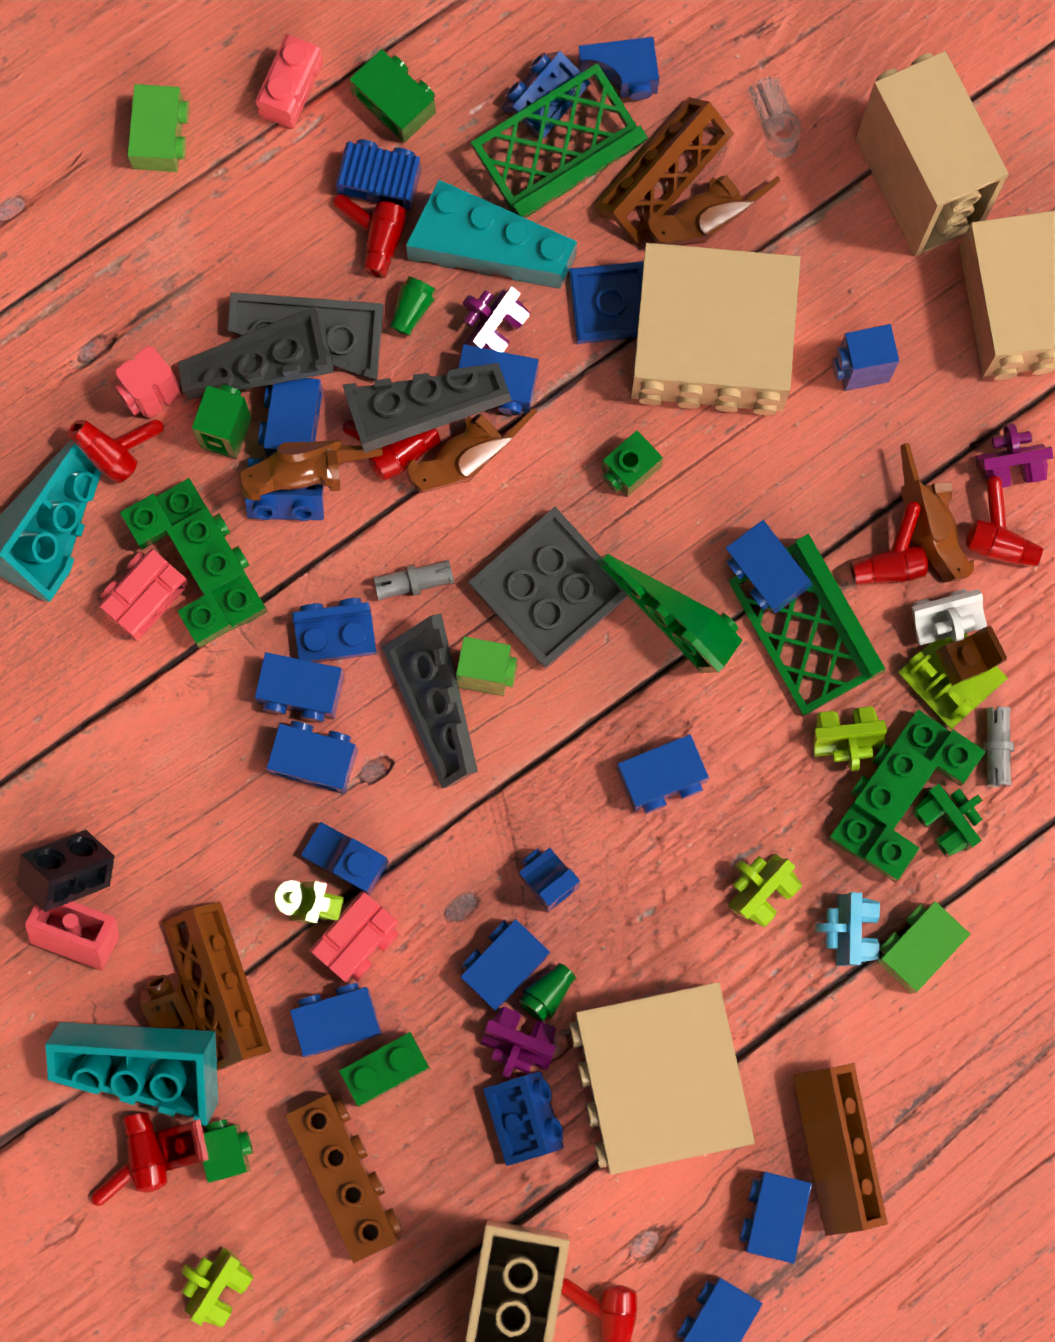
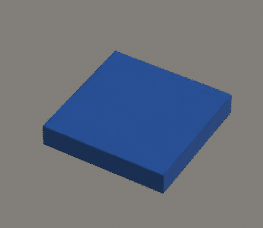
(606, 301)

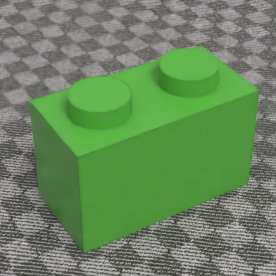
(157, 128)
(486, 666)
(922, 946)

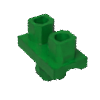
(961, 833)

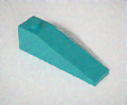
(45, 521)

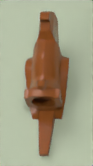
(703, 214)
(463, 455)
(300, 466)
(936, 524)

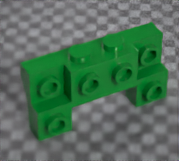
(201, 541)
(886, 796)

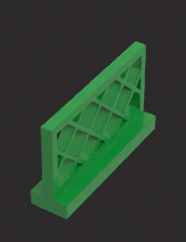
(574, 172)
(841, 618)

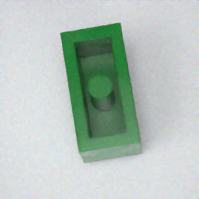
(393, 95)
(222, 421)
(384, 1069)

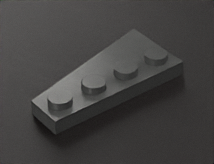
(350, 326)
(267, 356)
(410, 407)
(431, 692)

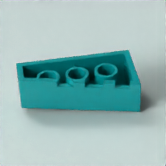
(486, 238)
(138, 1064)

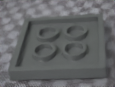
(548, 588)

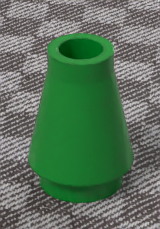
(411, 304)
(547, 993)

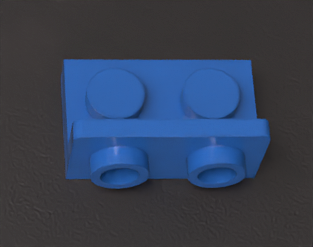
(546, 75)
(290, 504)
(334, 631)
(524, 1118)

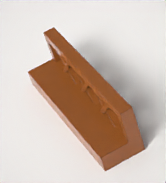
(659, 156)
(221, 982)

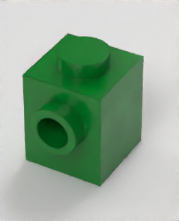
(631, 464)
(226, 1151)

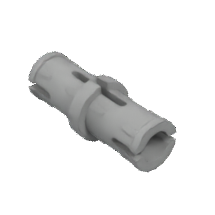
(413, 580)
(998, 747)

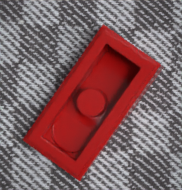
(183, 1145)

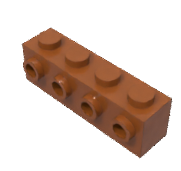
(840, 1150)
(343, 1178)

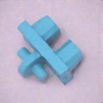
(844, 929)

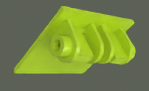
(932, 684)

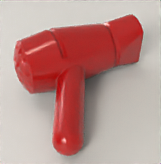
(383, 230)
(111, 454)
(399, 454)
(994, 539)
(900, 562)
(144, 1162)
(615, 1311)

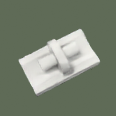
(948, 616)

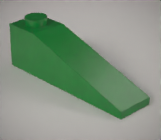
(694, 629)

